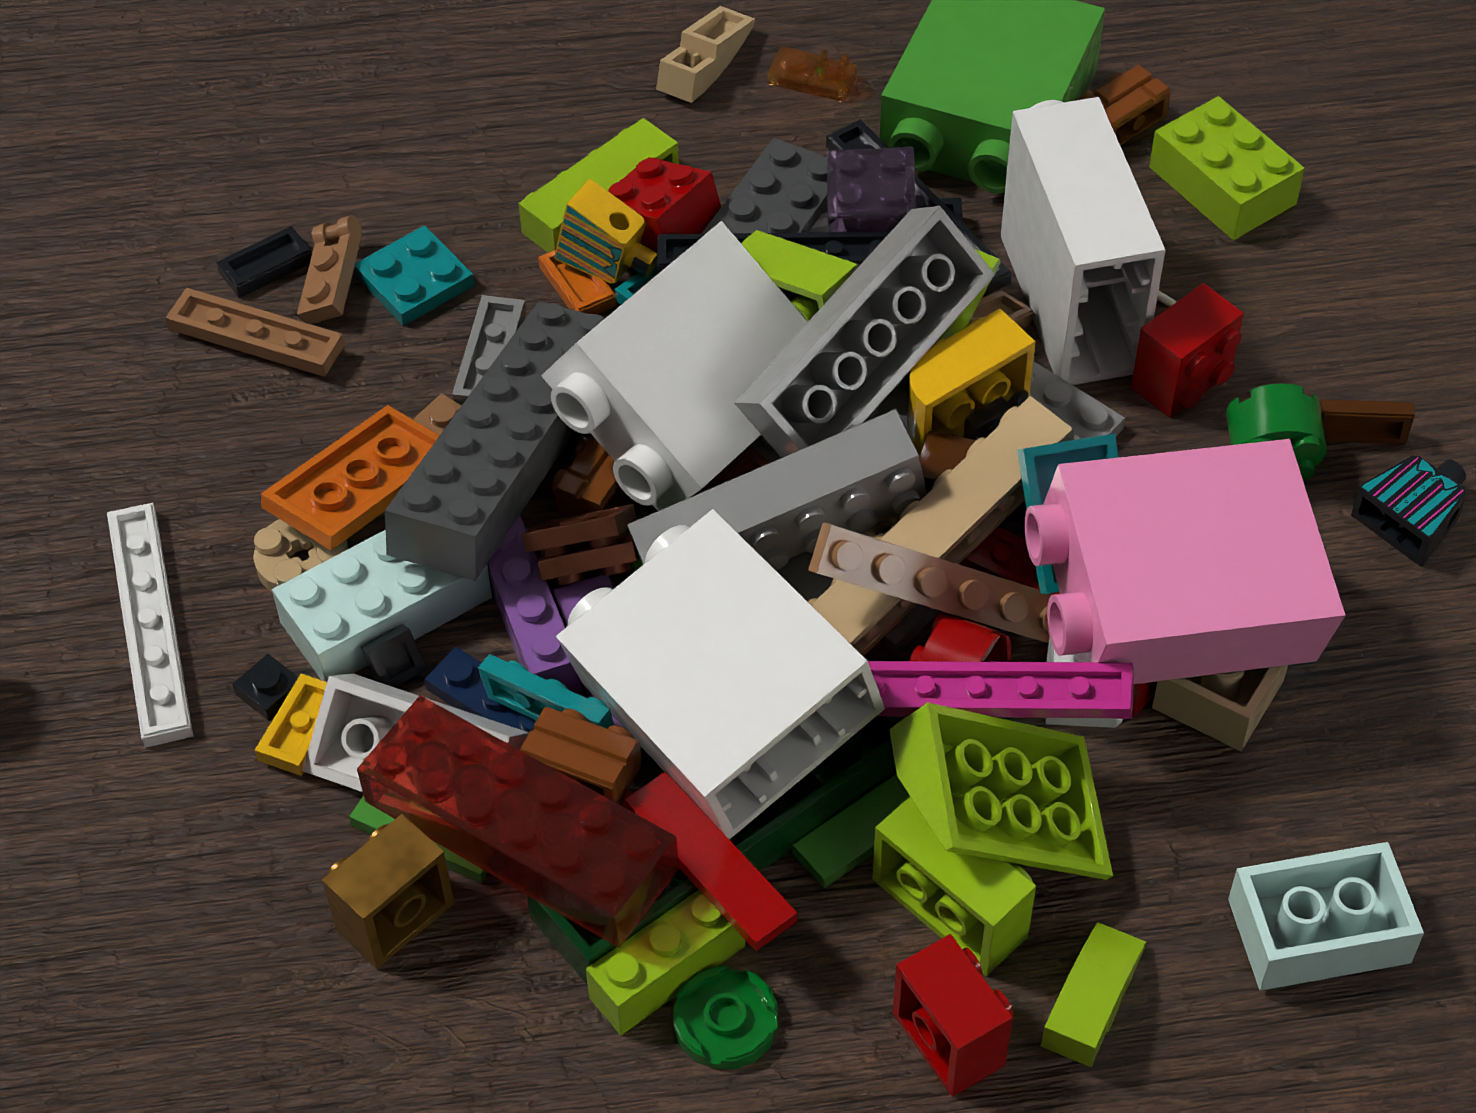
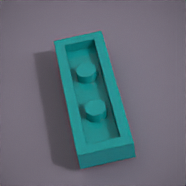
(529, 694)

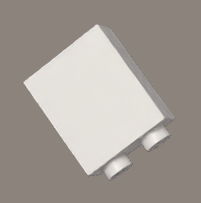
(1079, 239)
(670, 364)
(720, 670)

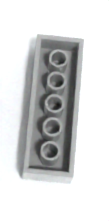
(867, 334)
(782, 505)

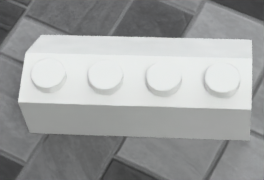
(358, 716)

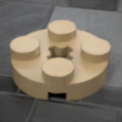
(276, 546)

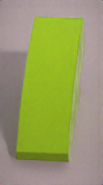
(1092, 994)

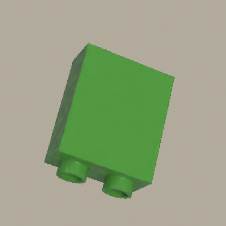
(976, 67)

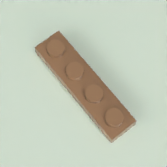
(255, 331)

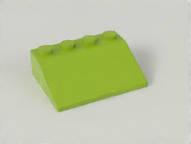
(1003, 789)

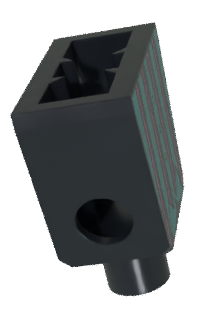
(1412, 505)

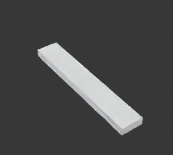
(149, 626)

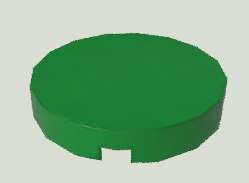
(725, 1017)

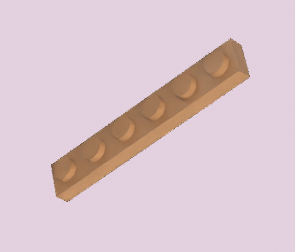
(930, 582)

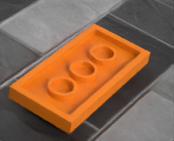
(350, 478)

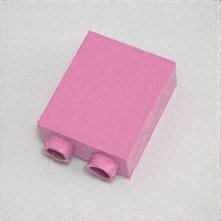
(1186, 562)

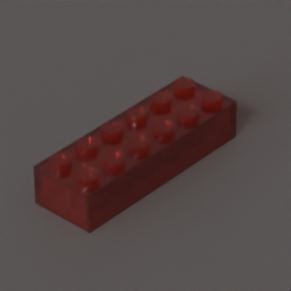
(520, 820)

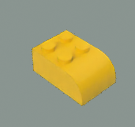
(967, 373)

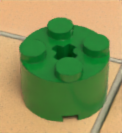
(1280, 414)

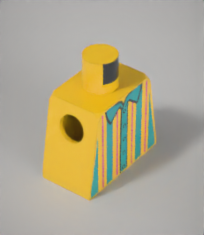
(603, 236)

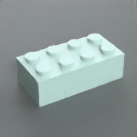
(364, 596)

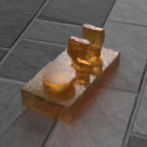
(813, 73)

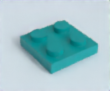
(414, 275)

